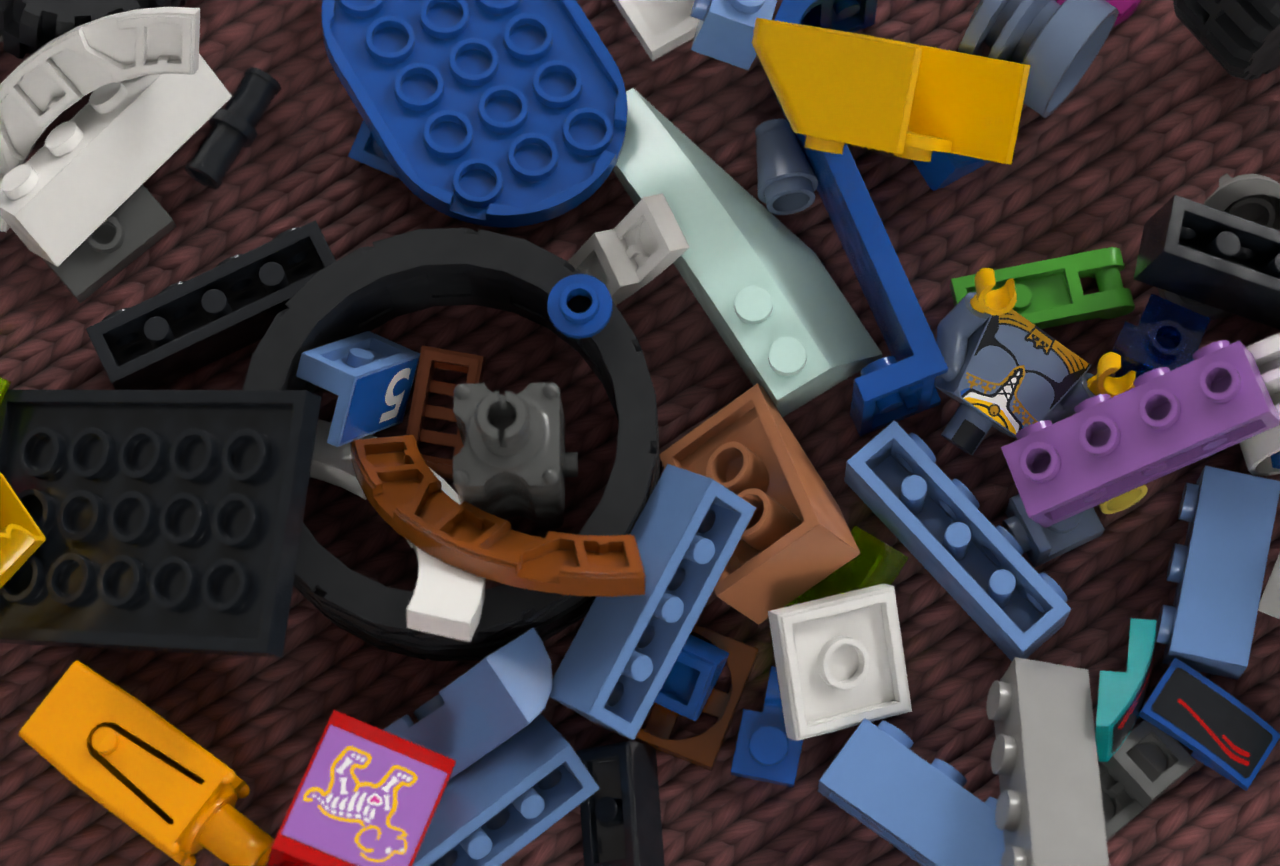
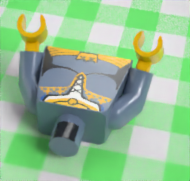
(1010, 369)

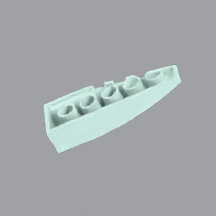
(746, 267)

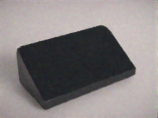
(624, 815)

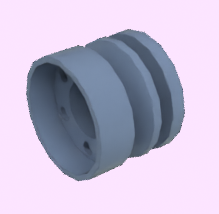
(1048, 36)

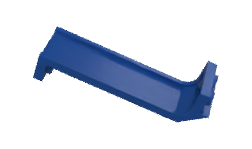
(905, 380)

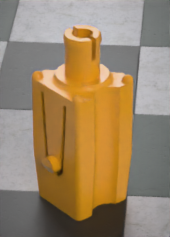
(144, 770)

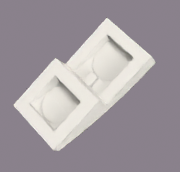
(634, 250)

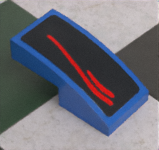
(1210, 723)

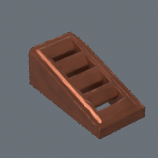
(448, 360)

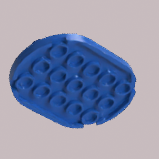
(483, 102)

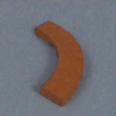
(481, 543)

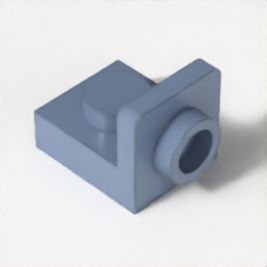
(1050, 542)

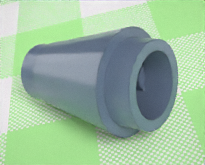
(783, 170)

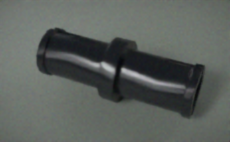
(233, 128)

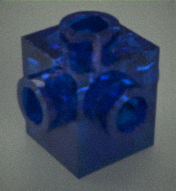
(1161, 338)

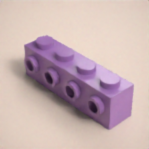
(1140, 433)

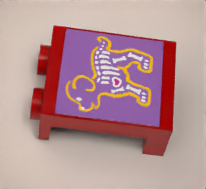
(362, 799)

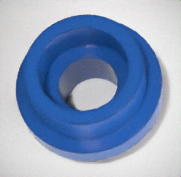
(580, 324)

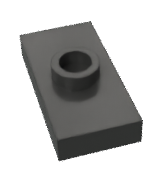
(114, 244)

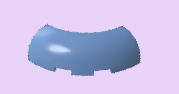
(483, 704)

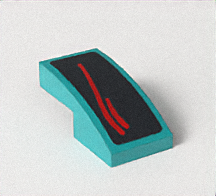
(1124, 693)

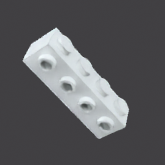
(104, 157)

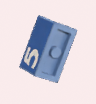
(370, 381)

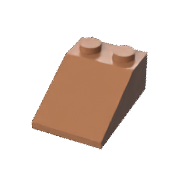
(797, 524)

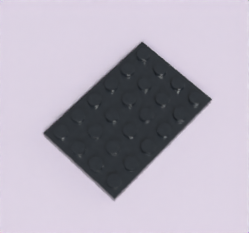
(159, 517)

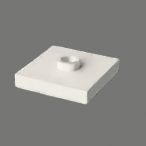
(840, 661)

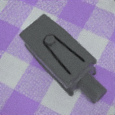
(513, 452)

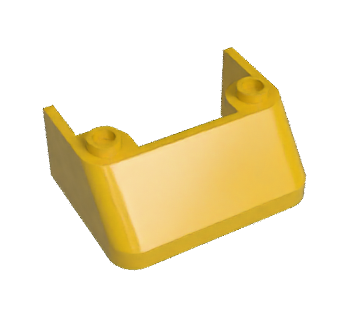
(891, 93)

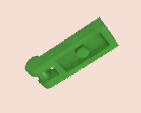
(1052, 291)

